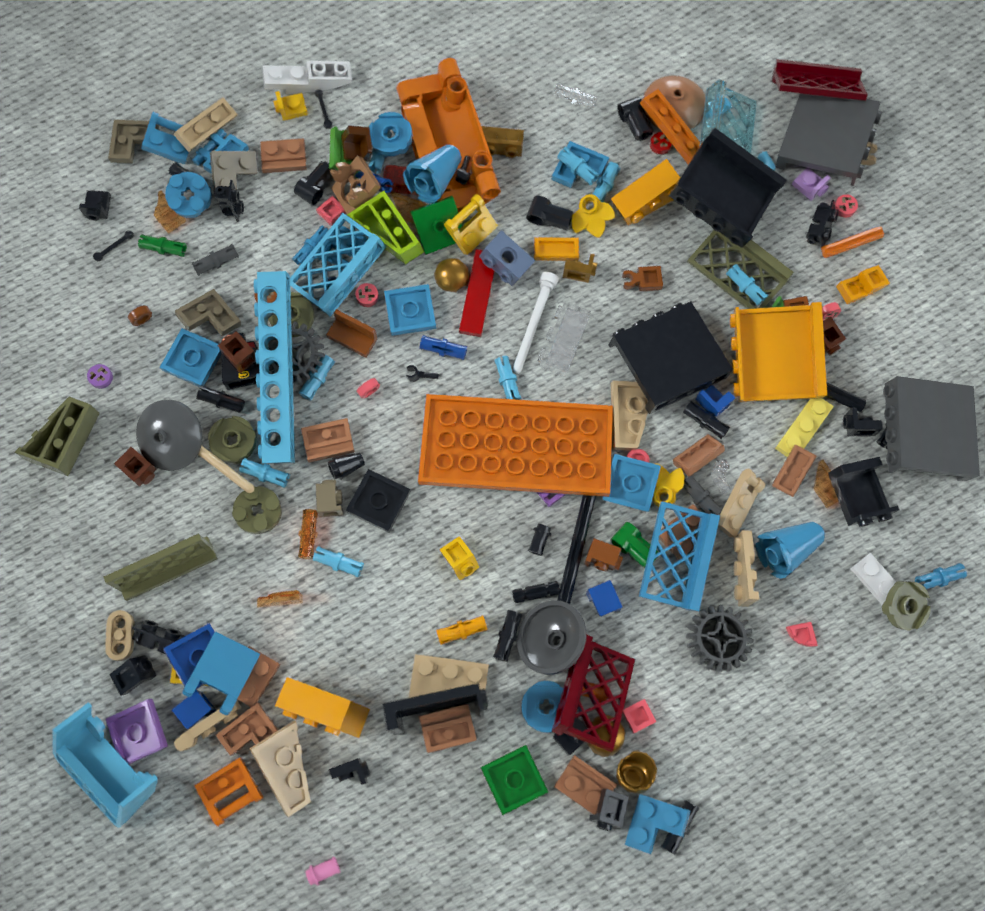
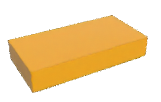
(556, 249)

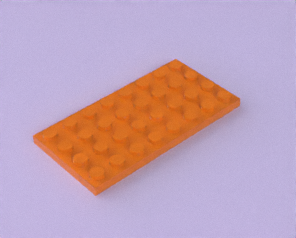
(516, 445)

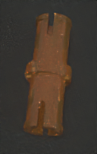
(308, 534)

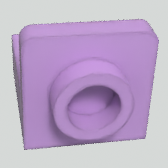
(811, 184)

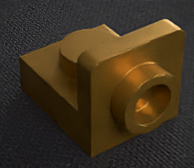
(578, 271)

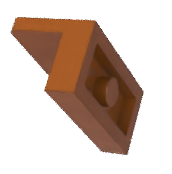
(352, 334)

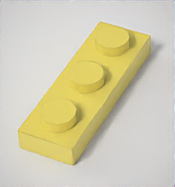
(805, 425)

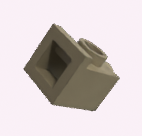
(328, 499)

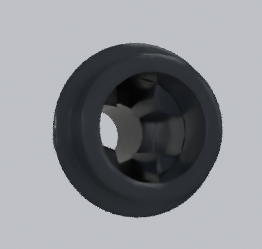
(345, 465)

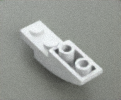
(308, 78)

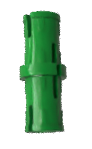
(162, 245)

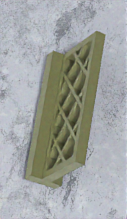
(756, 256)
(162, 566)

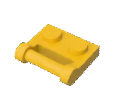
(475, 229)

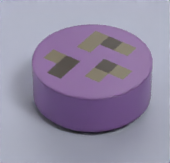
(99, 376)

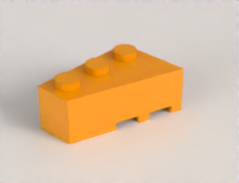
(646, 193)
(322, 708)

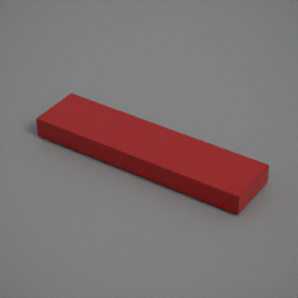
(476, 298)

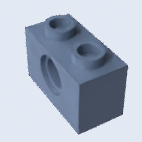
(505, 247)

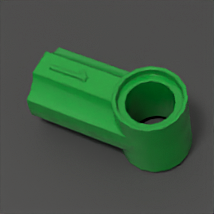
(632, 542)

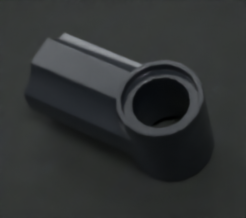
(634, 115)
(312, 187)
(543, 211)

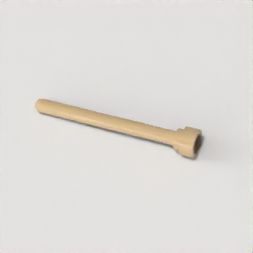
(226, 470)

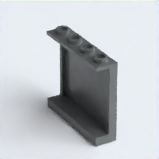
(830, 134)
(931, 427)

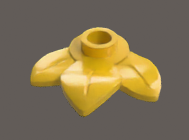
(592, 219)
(668, 484)

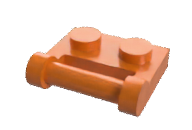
(223, 784)

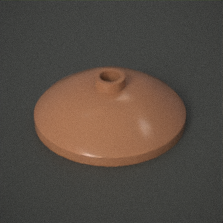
(689, 103)

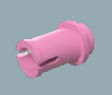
(322, 871)

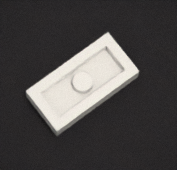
(874, 577)

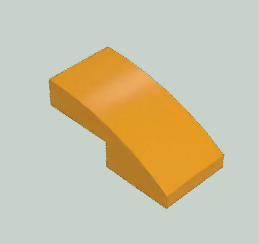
(863, 284)

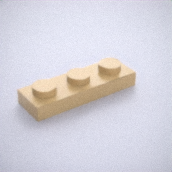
(205, 124)

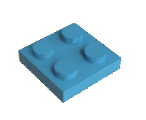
(410, 310)
(191, 358)
(632, 482)

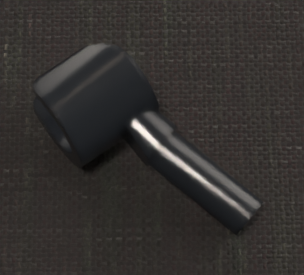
(462, 175)
(419, 374)

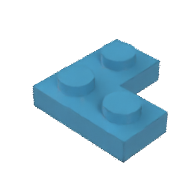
(595, 160)
(654, 815)

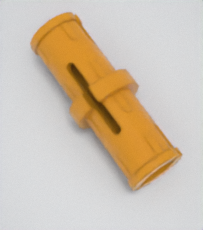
(461, 630)

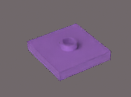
(137, 731)

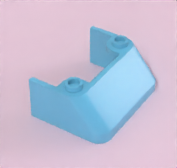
(99, 768)

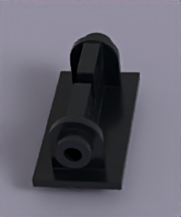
(229, 200)
(825, 216)
(149, 633)

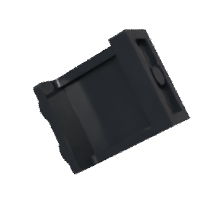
(861, 492)

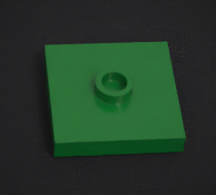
(430, 224)
(514, 780)

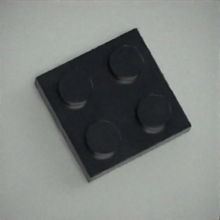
(378, 500)

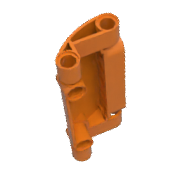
(442, 115)

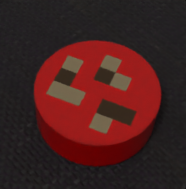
(660, 144)

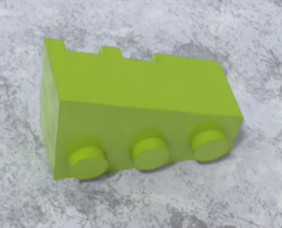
(385, 221)

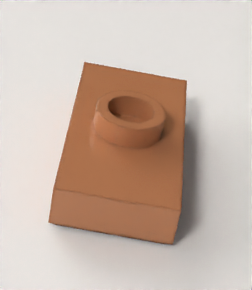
(698, 455)
(794, 470)

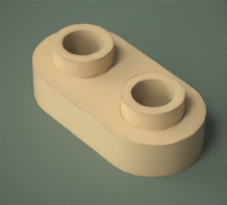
(116, 636)

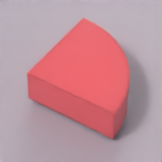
(803, 634)

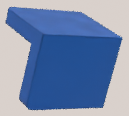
(714, 401)
(604, 598)
(193, 709)

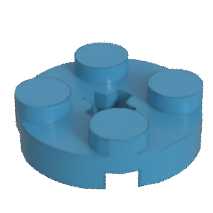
(391, 146)
(179, 185)
(530, 705)

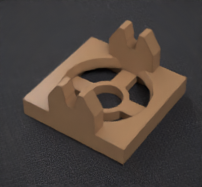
(356, 196)

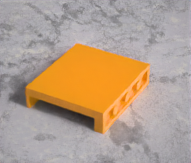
(779, 353)

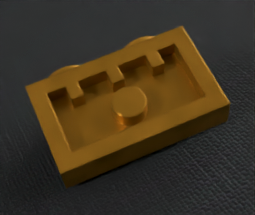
(504, 141)

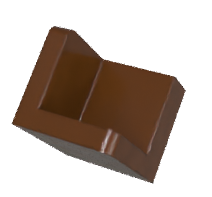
(356, 141)

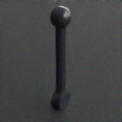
(327, 123)
(98, 256)

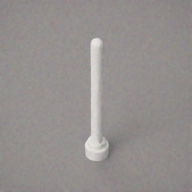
(547, 283)

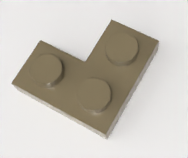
(124, 137)
(228, 164)
(208, 308)

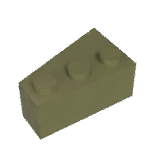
(62, 437)

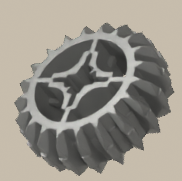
(302, 348)
(719, 648)

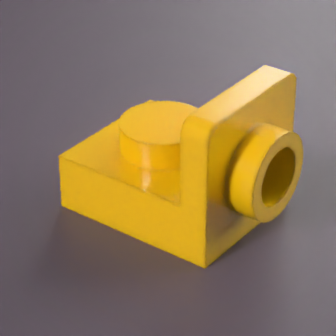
(290, 106)
(459, 558)

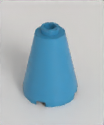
(432, 173)
(788, 547)

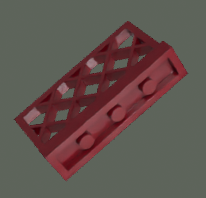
(819, 79)
(573, 691)

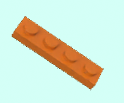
(671, 124)

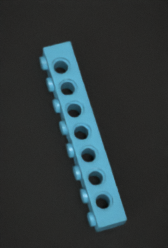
(265, 284)

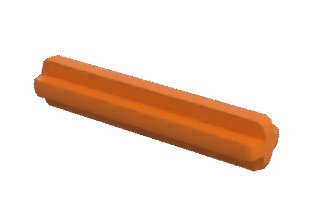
(852, 242)

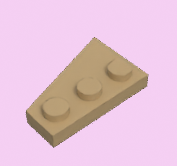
(627, 415)
(742, 568)
(440, 674)
(283, 768)

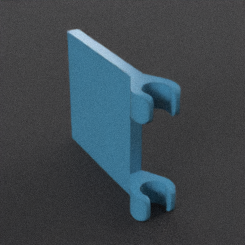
(223, 667)

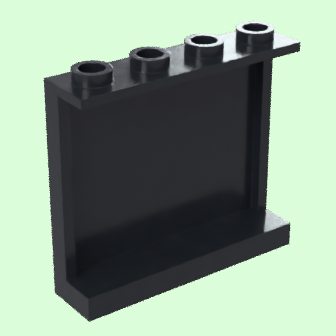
(727, 187)
(671, 355)
(433, 701)

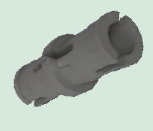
(215, 259)
(701, 496)

